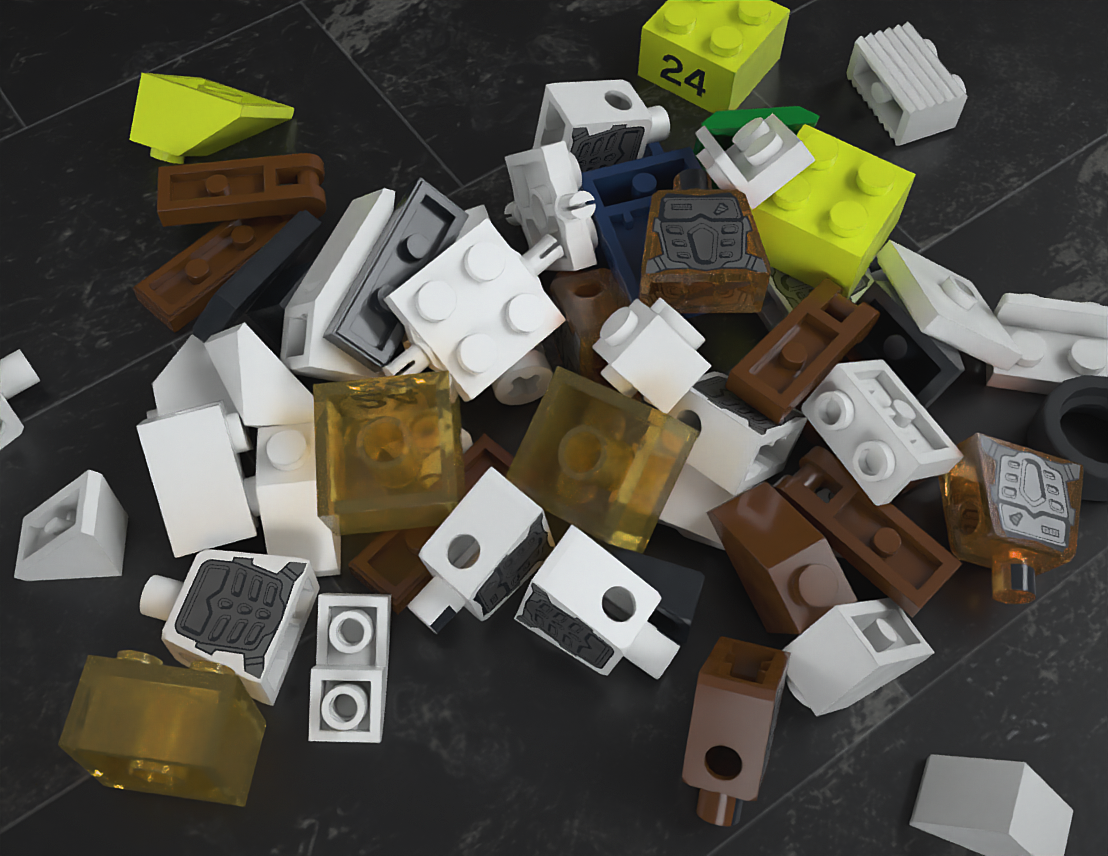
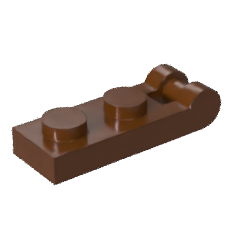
(240, 189)
(801, 350)
(870, 537)

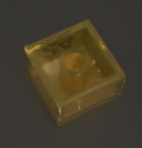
(388, 452)
(601, 460)
(165, 727)

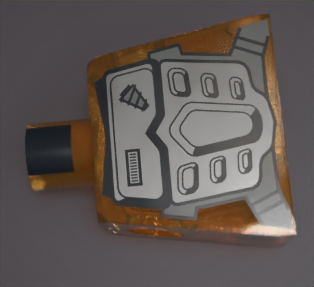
(703, 249)
(586, 304)
(1012, 512)

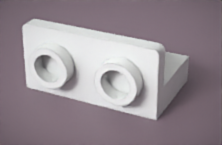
(759, 161)
(1055, 339)
(878, 429)

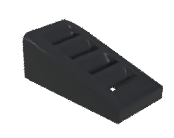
(676, 585)

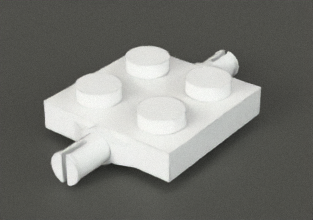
(549, 203)
(475, 309)

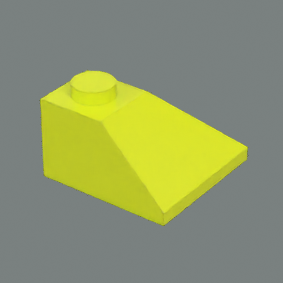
(198, 116)

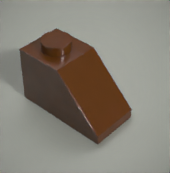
(780, 560)

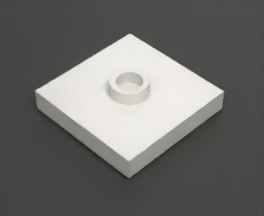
(947, 306)

